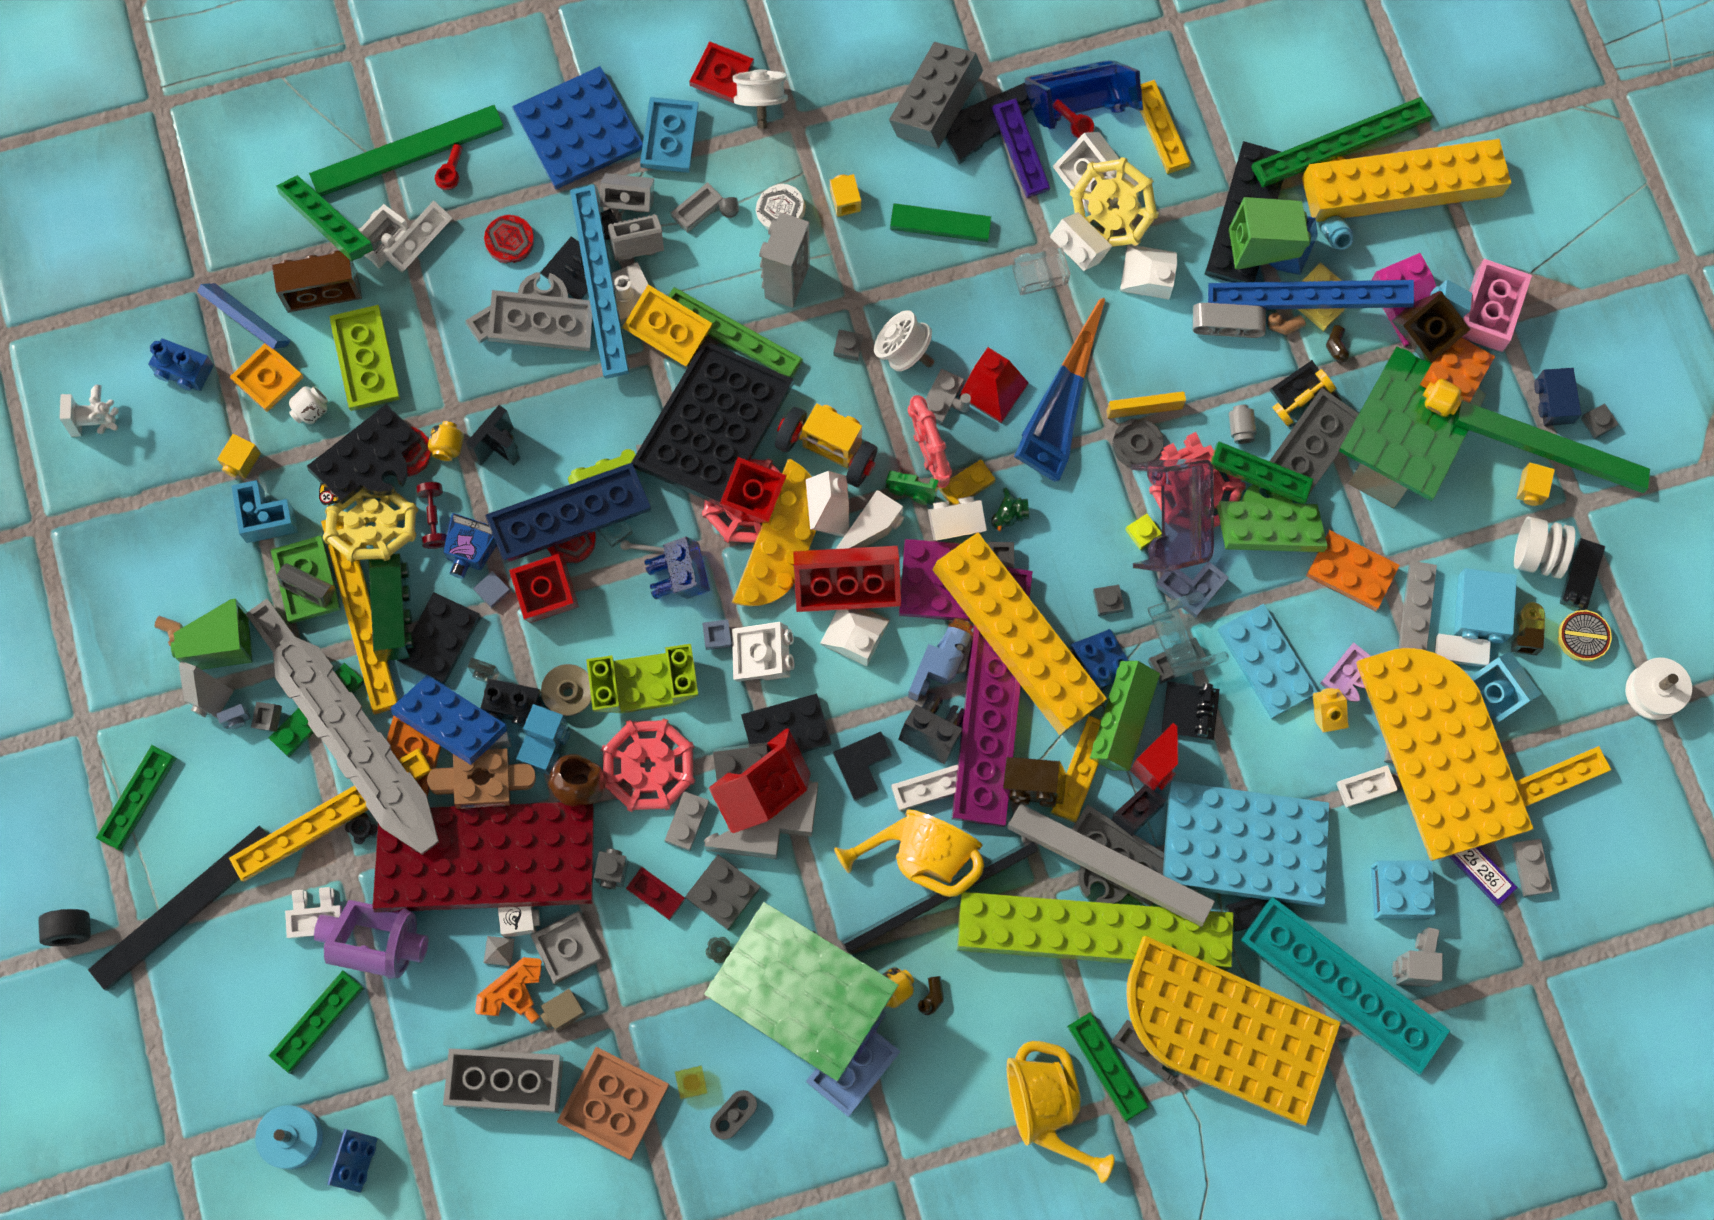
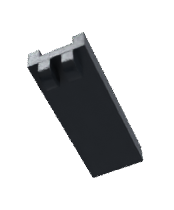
(1582, 574)

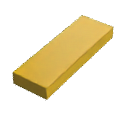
(1146, 405)

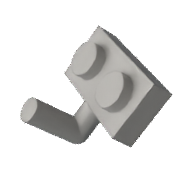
(943, 396)

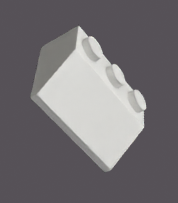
(1074, 163)

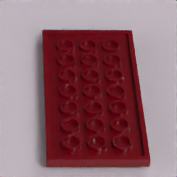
(490, 860)

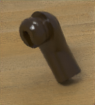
(1335, 345)
(934, 998)

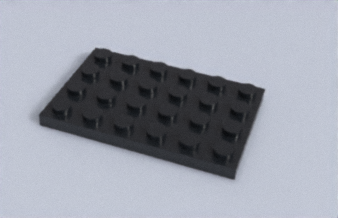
(711, 421)

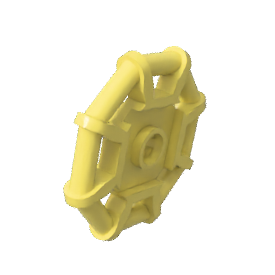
(1128, 200)
(379, 535)

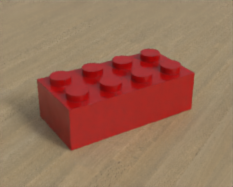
(847, 578)

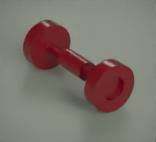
(430, 490)

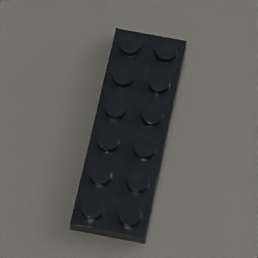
(1243, 184)

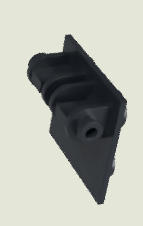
(1191, 709)

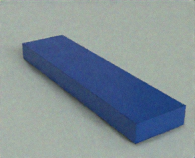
(243, 315)

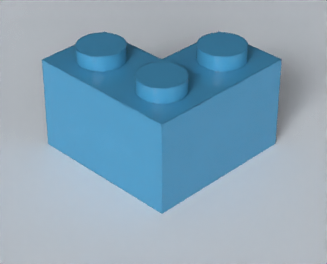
(261, 519)
(543, 739)

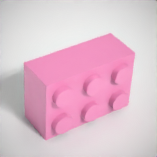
(1495, 304)

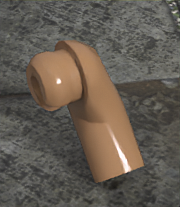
(1283, 326)
(169, 626)

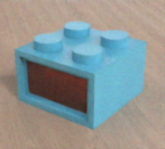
(1403, 890)

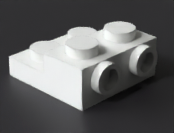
(762, 652)

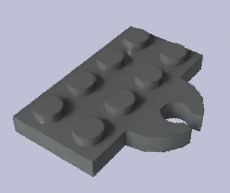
(1106, 832)

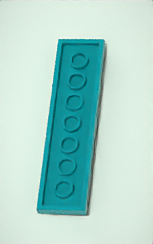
(1345, 986)

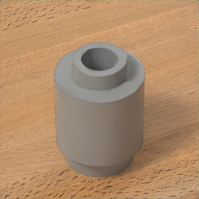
(1242, 424)

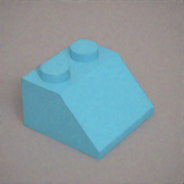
(1504, 687)

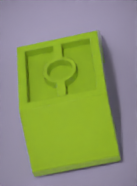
(642, 681)

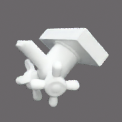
(75, 416)

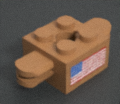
(484, 782)

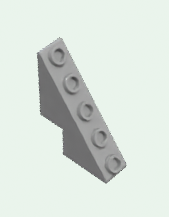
(764, 838)

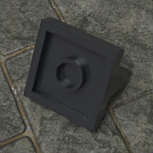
(494, 436)

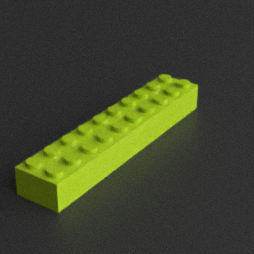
(1085, 929)

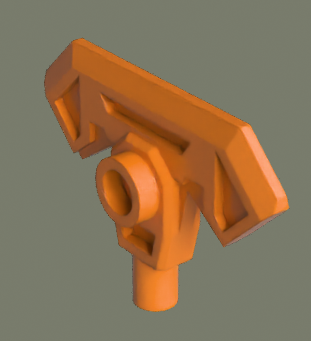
(512, 990)

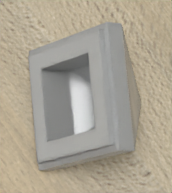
(499, 951)

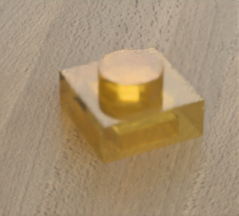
(691, 1082)

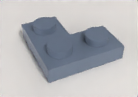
(1177, 584)

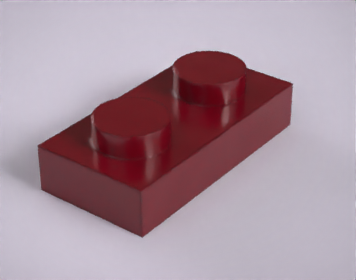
(655, 893)

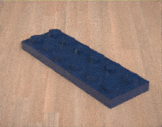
(568, 513)

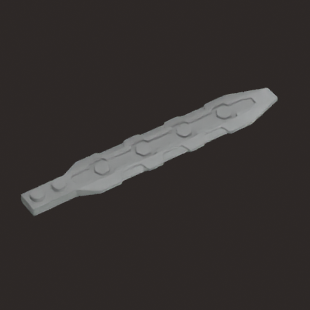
(347, 732)

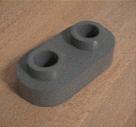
(732, 1114)

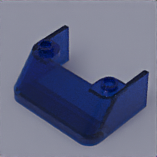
(1084, 89)

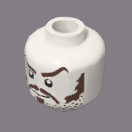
(308, 405)

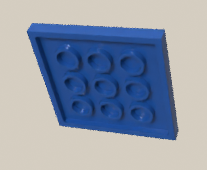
(577, 127)

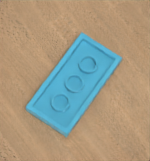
(1267, 661)

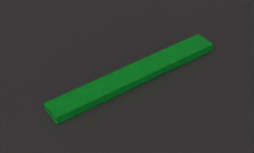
(1342, 141)
(406, 150)
(1552, 446)

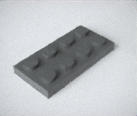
(1316, 437)

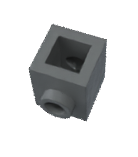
(611, 869)

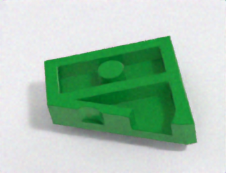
(910, 486)

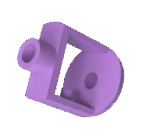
(402, 946)

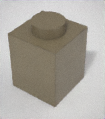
(562, 1011)

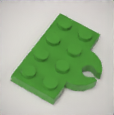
(1271, 524)

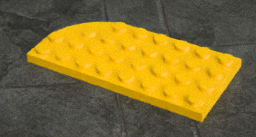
(1443, 751)
(1228, 1031)

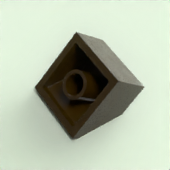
(1431, 326)

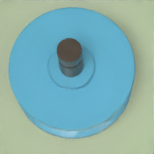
(289, 1137)

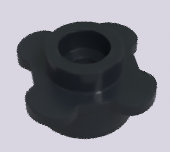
(353, 828)

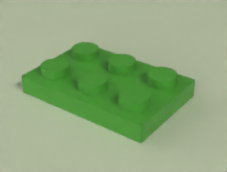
(311, 557)

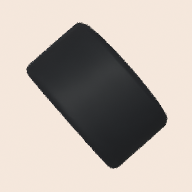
(64, 927)

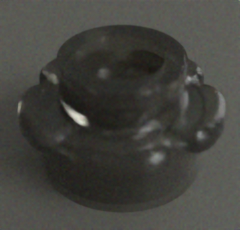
(713, 944)

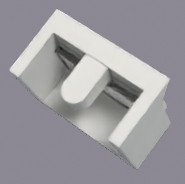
(382, 231)

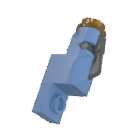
(943, 662)

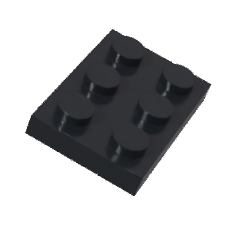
(440, 637)
(800, 716)

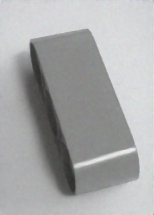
(1229, 320)

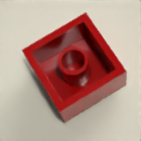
(544, 588)

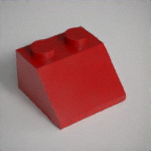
(1158, 761)

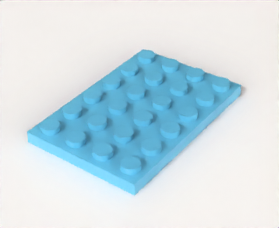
(1247, 843)

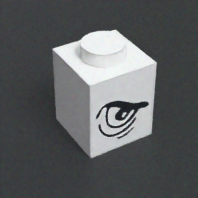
(518, 921)

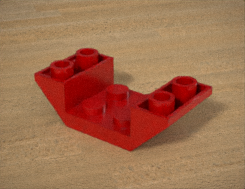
(763, 787)

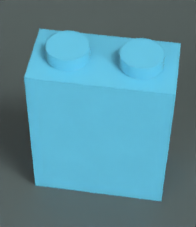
(1485, 605)

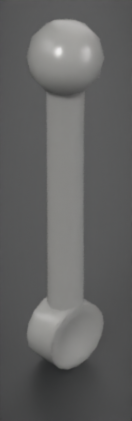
(625, 545)

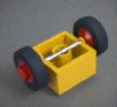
(831, 437)

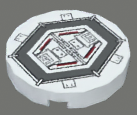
(779, 199)

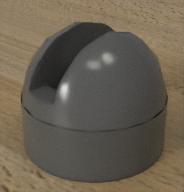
(729, 207)

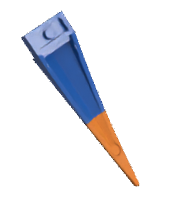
(1050, 430)

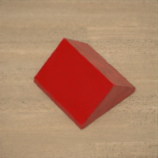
(752, 491)

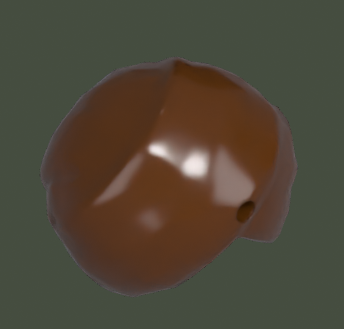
(576, 780)

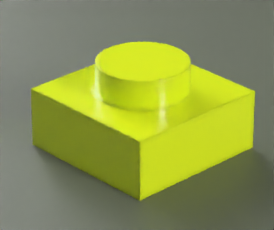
(1143, 531)

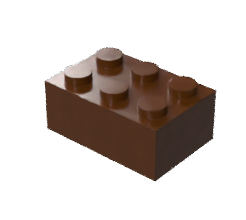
(316, 281)

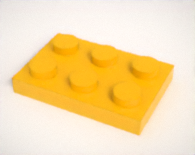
(667, 325)

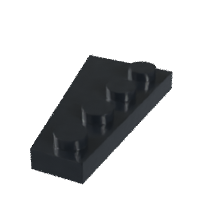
(978, 123)

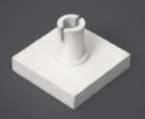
(628, 286)

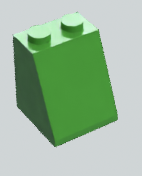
(1268, 231)
(215, 638)

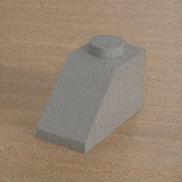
(203, 690)

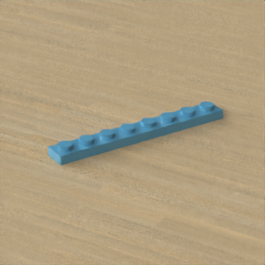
(599, 282)

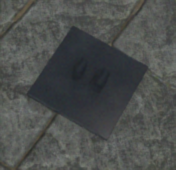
(569, 268)

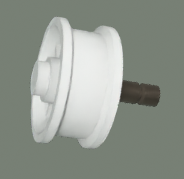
(760, 89)
(904, 342)
(1658, 688)

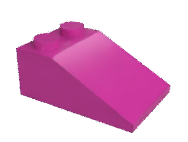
(1408, 269)

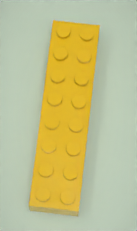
(1406, 180)
(1019, 633)

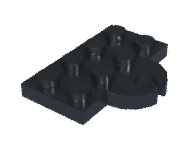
(367, 457)

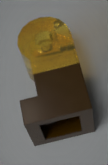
(1531, 630)

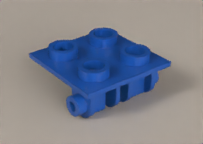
(1099, 657)
(352, 1161)

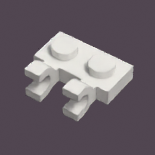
(302, 921)

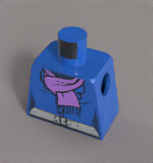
(468, 545)

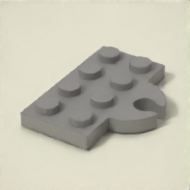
(540, 316)

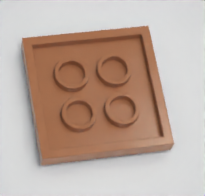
(613, 1103)

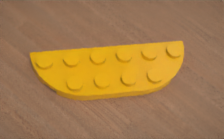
(771, 562)

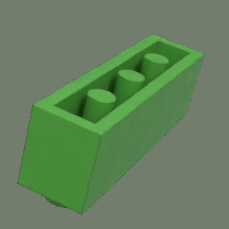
(1124, 715)

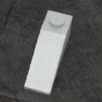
(874, 522)

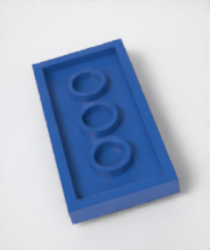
(449, 719)

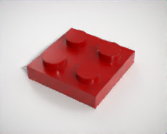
(716, 71)

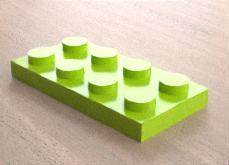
(364, 357)

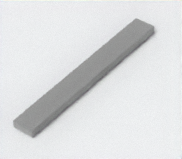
(1111, 865)

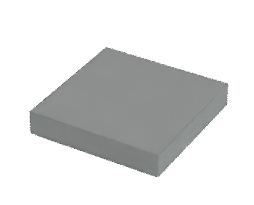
(566, 947)

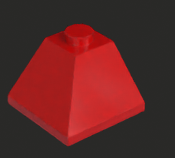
(994, 385)

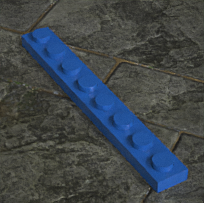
(1315, 294)

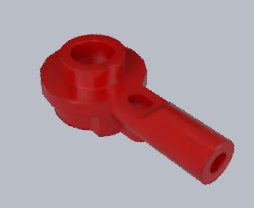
(1078, 123)
(447, 176)

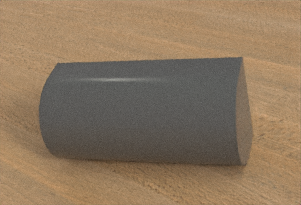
(305, 585)

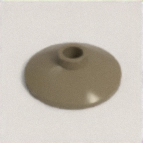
(558, 681)

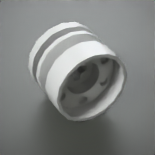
(1550, 548)

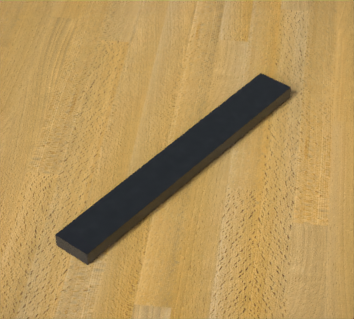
(934, 899)
(170, 917)

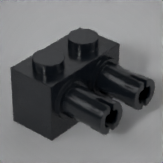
(509, 701)
(931, 733)

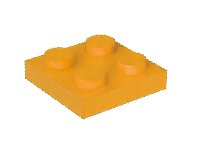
(266, 377)

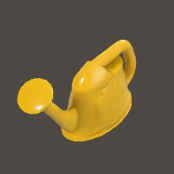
(926, 852)
(1048, 1099)

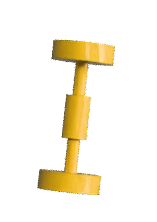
(1304, 397)

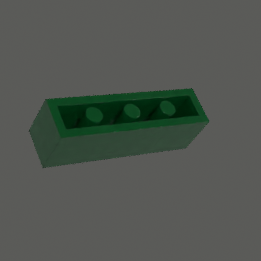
(389, 608)

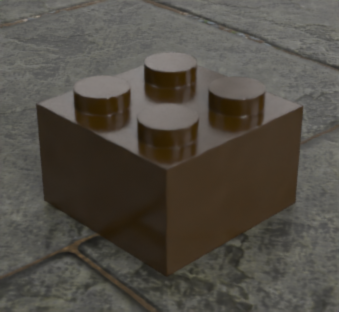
(1034, 781)

